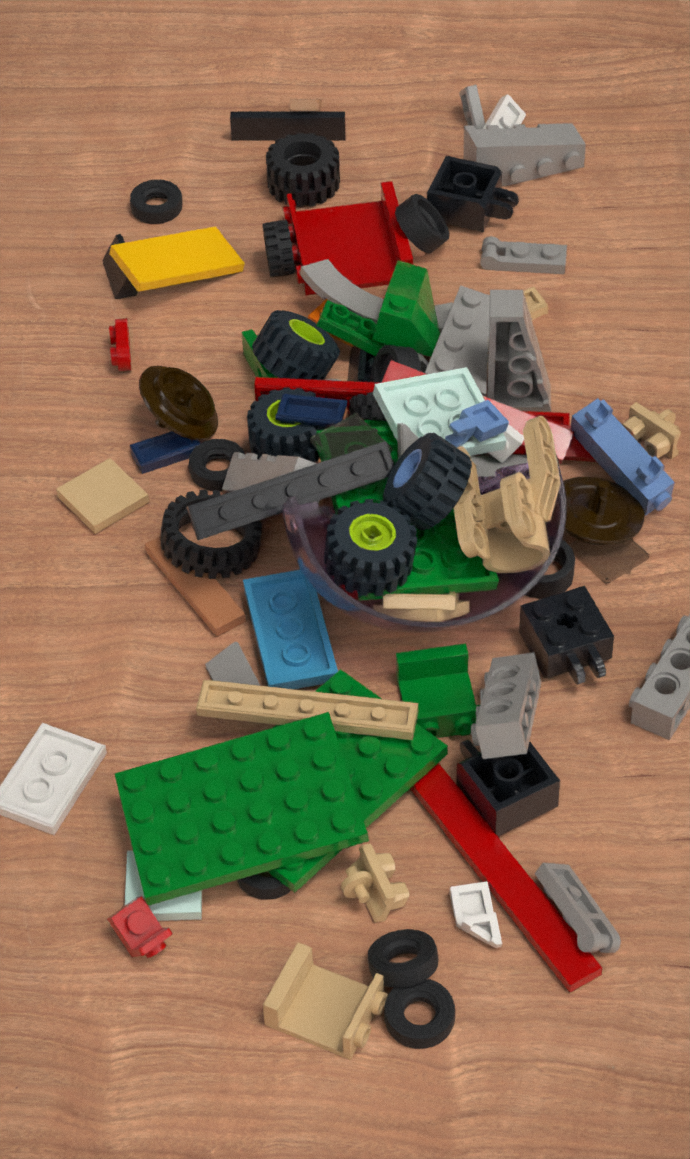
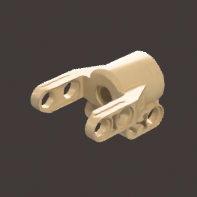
(509, 522)

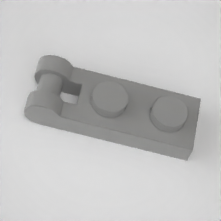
(523, 256)
(578, 908)

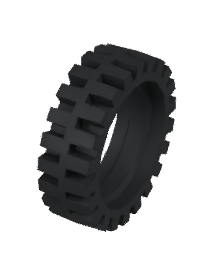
(204, 558)

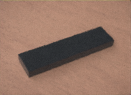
(278, 124)

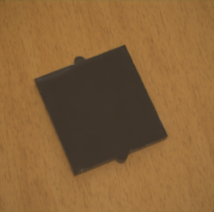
(346, 437)
(610, 560)

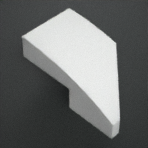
(475, 912)

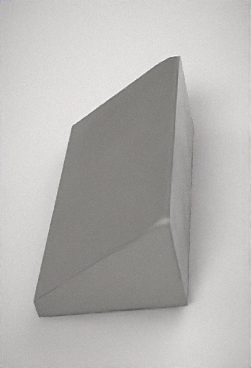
(231, 666)

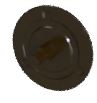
(179, 402)
(601, 511)

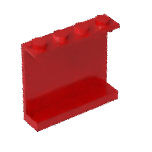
(356, 238)

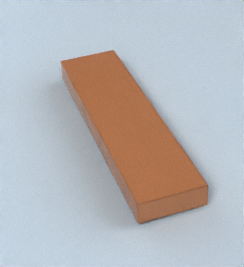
(202, 594)

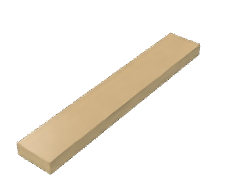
(285, 706)

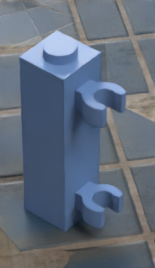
(622, 456)

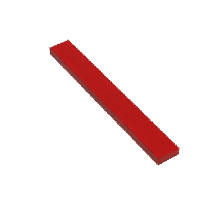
(506, 879)

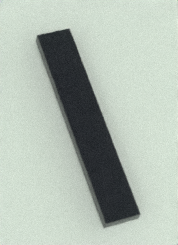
(307, 484)

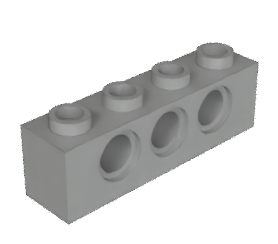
(666, 691)
(507, 706)

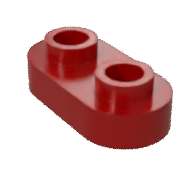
(121, 353)

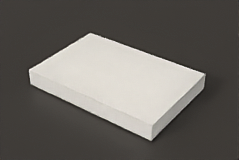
(49, 778)

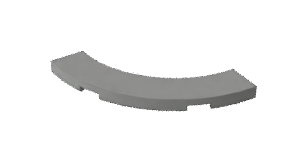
(332, 285)

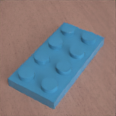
(289, 630)

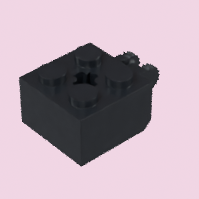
(470, 194)
(567, 634)
(507, 788)

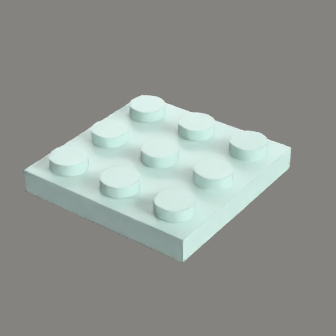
(432, 404)

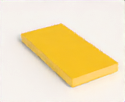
(176, 258)

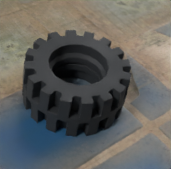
(278, 248)

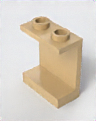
(323, 1005)

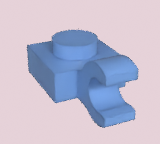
(478, 420)

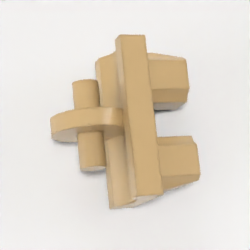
(655, 429)
(370, 883)

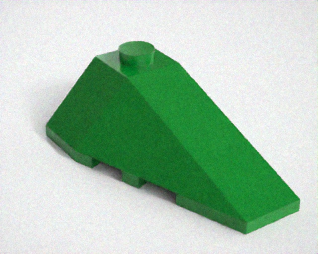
(408, 311)

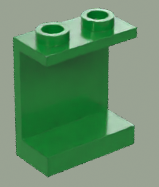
(440, 686)

